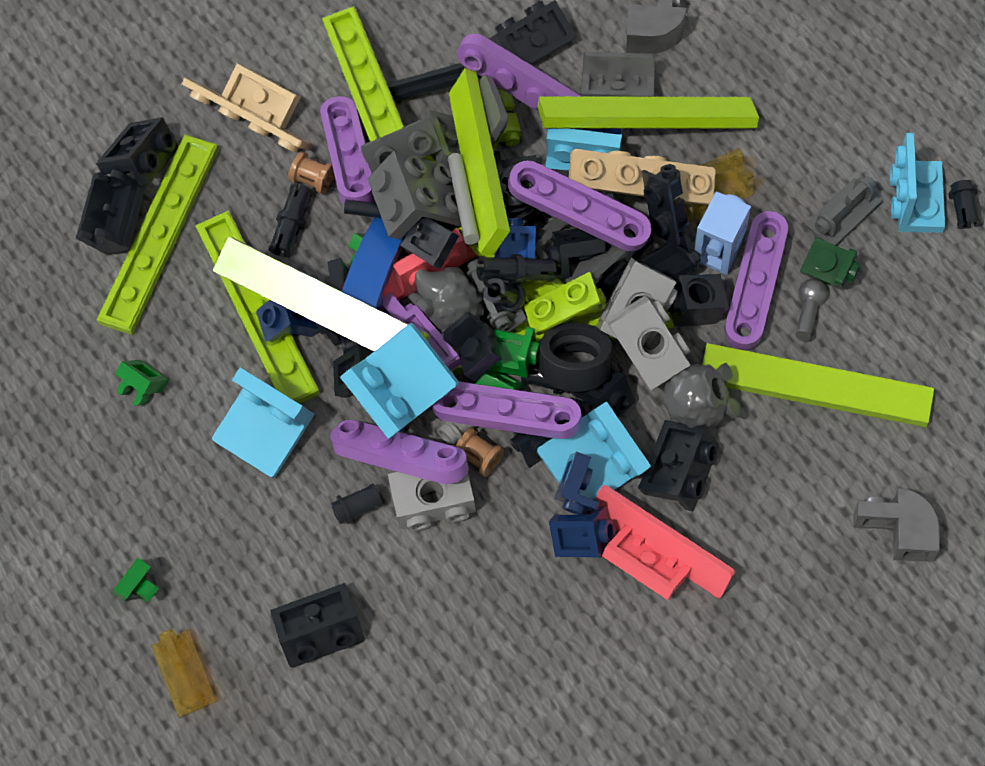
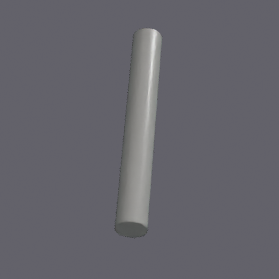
(463, 199)

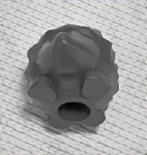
(446, 296)
(700, 396)

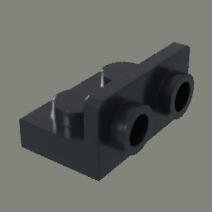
(536, 34)
(141, 150)
(680, 464)
(317, 625)

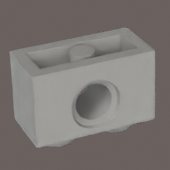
(638, 281)
(655, 364)
(416, 513)

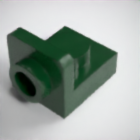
(830, 264)

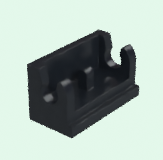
(110, 212)

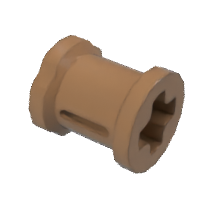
(311, 173)
(480, 452)

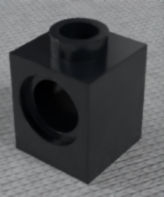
(709, 297)

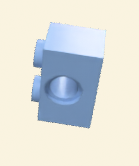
(722, 231)

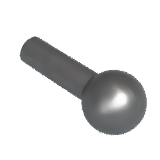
(812, 294)

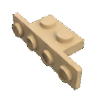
(256, 100)
(622, 174)

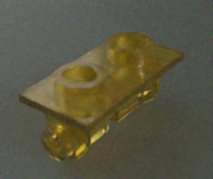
(182, 672)

